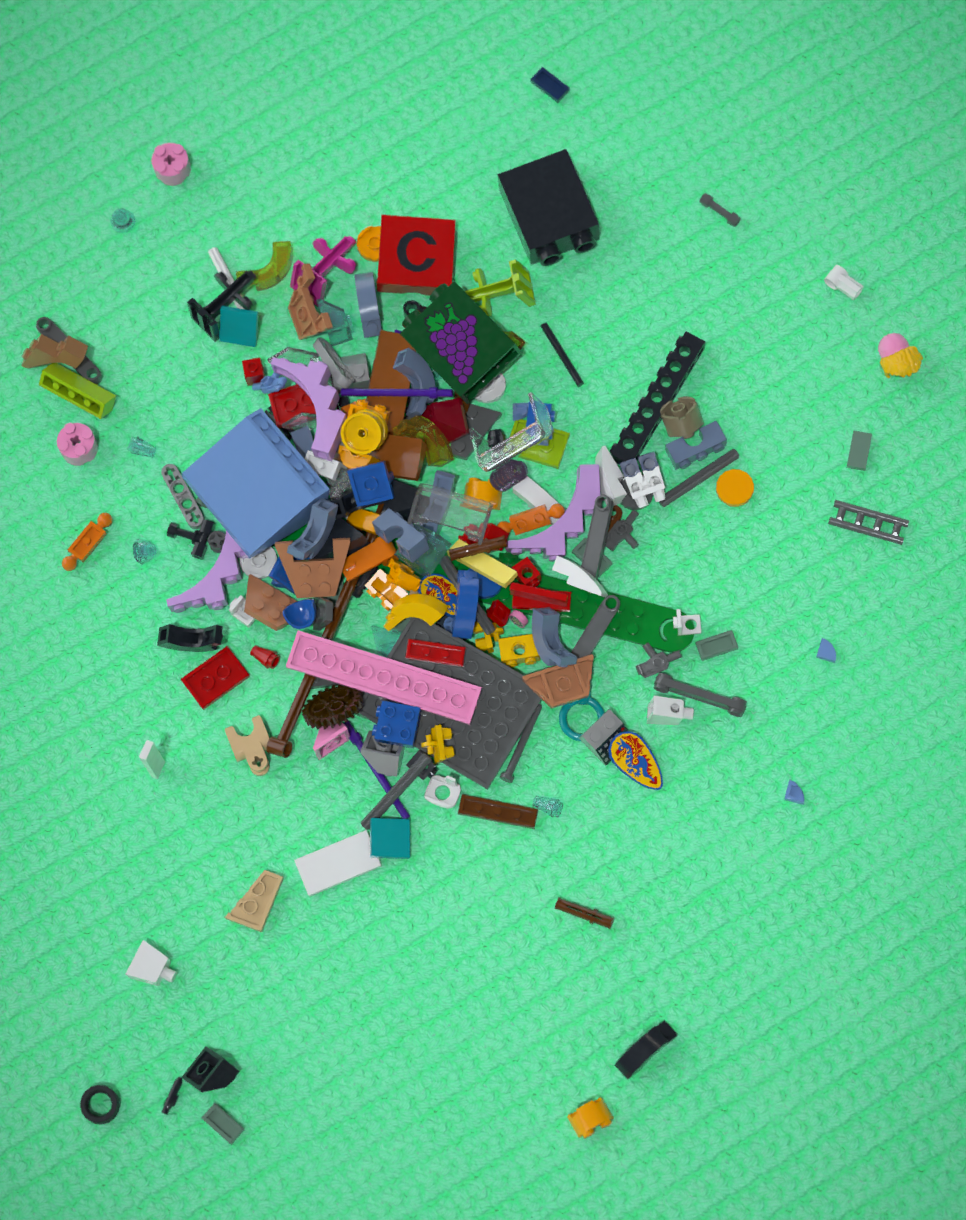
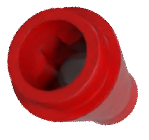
(265, 656)

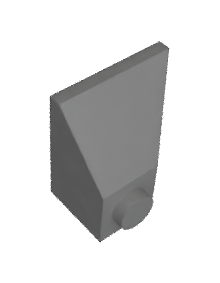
(358, 369)
(383, 757)

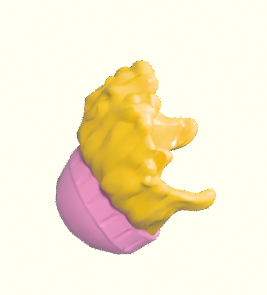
(898, 356)

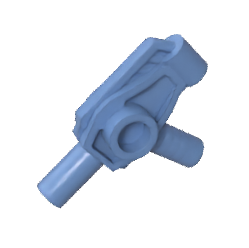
(270, 384)

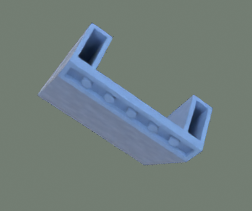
(256, 484)

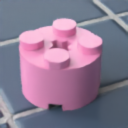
(171, 163)
(69, 446)

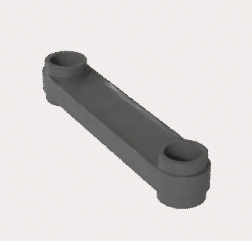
(86, 367)
(597, 535)
(596, 628)
(665, 683)

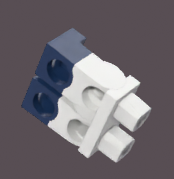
(644, 484)

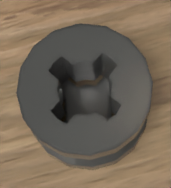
(216, 538)

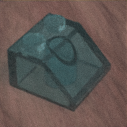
(341, 323)
(430, 559)

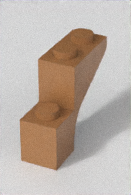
(48, 351)

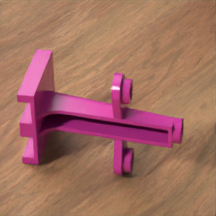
(330, 259)

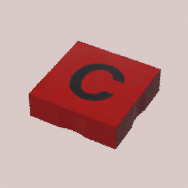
(415, 254)

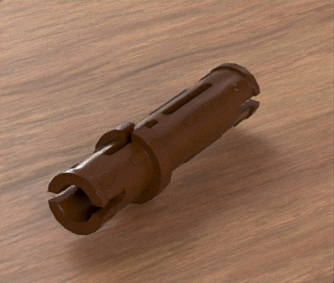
(475, 548)
(563, 905)

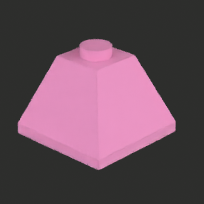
(330, 739)

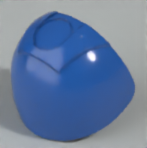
(301, 613)

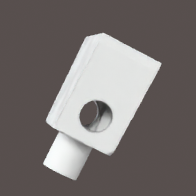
(667, 711)
(150, 966)

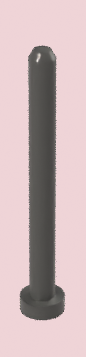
(507, 776)

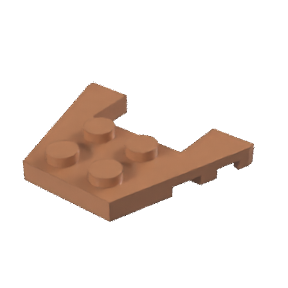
(302, 309)
(314, 576)

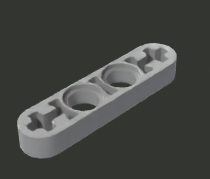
(334, 363)
(183, 496)

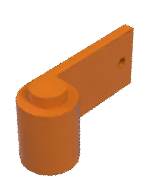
(368, 558)

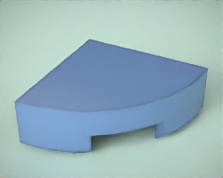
(520, 410)
(826, 651)
(794, 793)

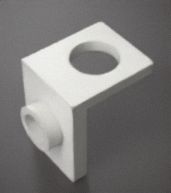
(679, 622)

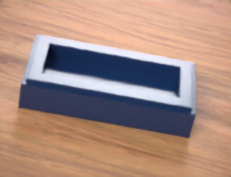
(550, 84)

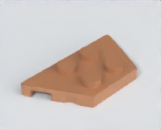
(266, 603)
(562, 684)

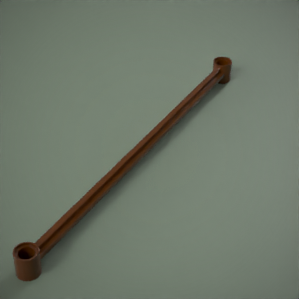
(281, 745)

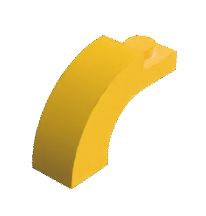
(415, 605)

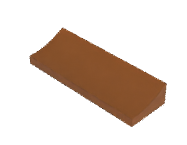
(385, 377)
(401, 456)

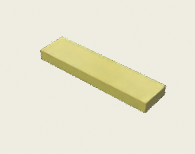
(487, 566)

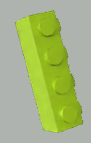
(77, 390)

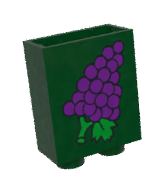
(459, 341)

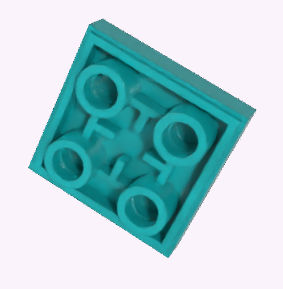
(238, 326)
(389, 838)

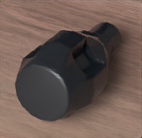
(495, 437)

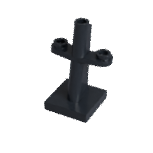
(206, 316)

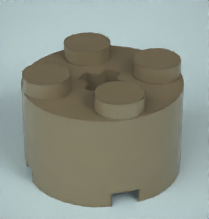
(681, 417)

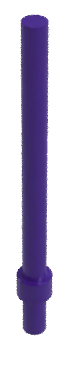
(432, 392)
(356, 739)

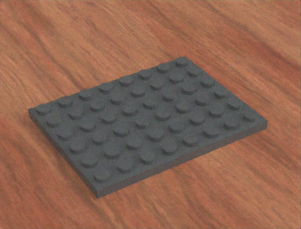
(499, 716)

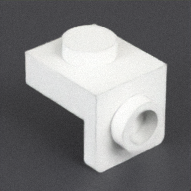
(237, 610)

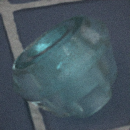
(122, 220)
(143, 551)

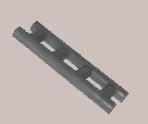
(857, 526)

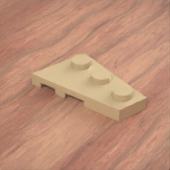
(257, 902)

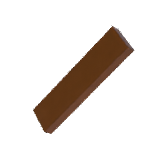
(498, 811)

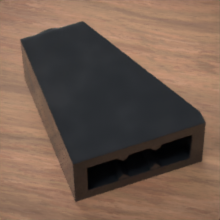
(342, 529)

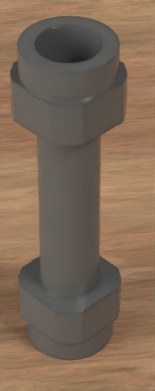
(707, 201)

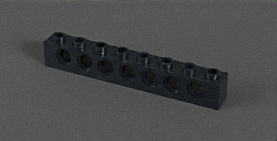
(685, 343)

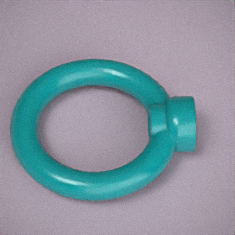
(565, 708)

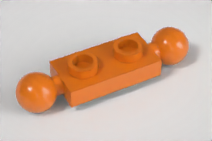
(532, 519)
(87, 541)

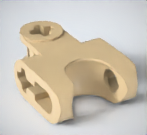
(251, 746)

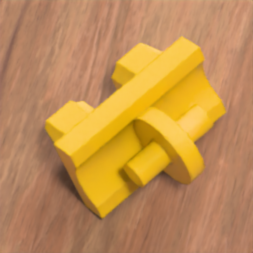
(486, 643)
(435, 744)

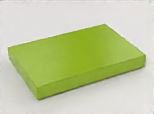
(545, 455)

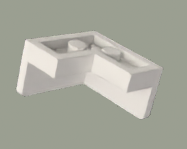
(324, 467)

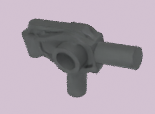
(621, 531)
(657, 662)

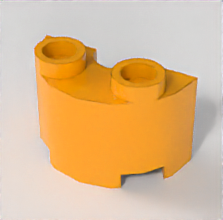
(354, 460)
(484, 491)
(402, 576)
(384, 589)
(590, 1117)

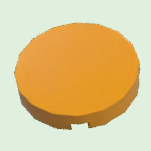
(369, 242)
(734, 487)

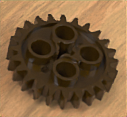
(332, 706)

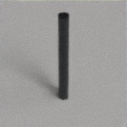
(561, 353)

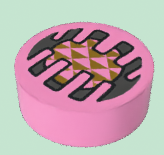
(518, 618)

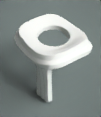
(448, 781)

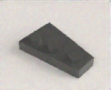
(479, 419)

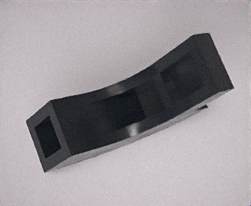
(190, 639)

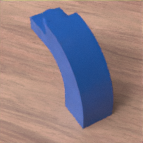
(466, 604)

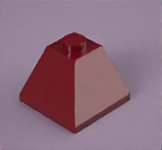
(448, 417)

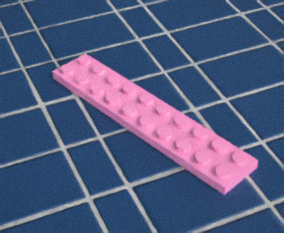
(383, 677)

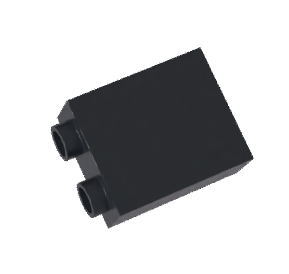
(549, 208)

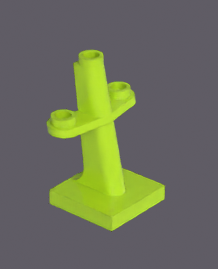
(518, 283)

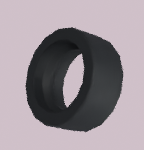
(85, 1101)

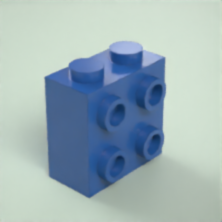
(396, 724)

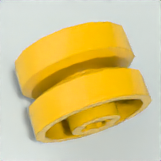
(367, 421)

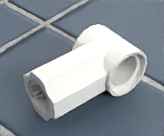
(839, 279)

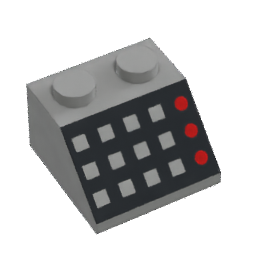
(600, 734)

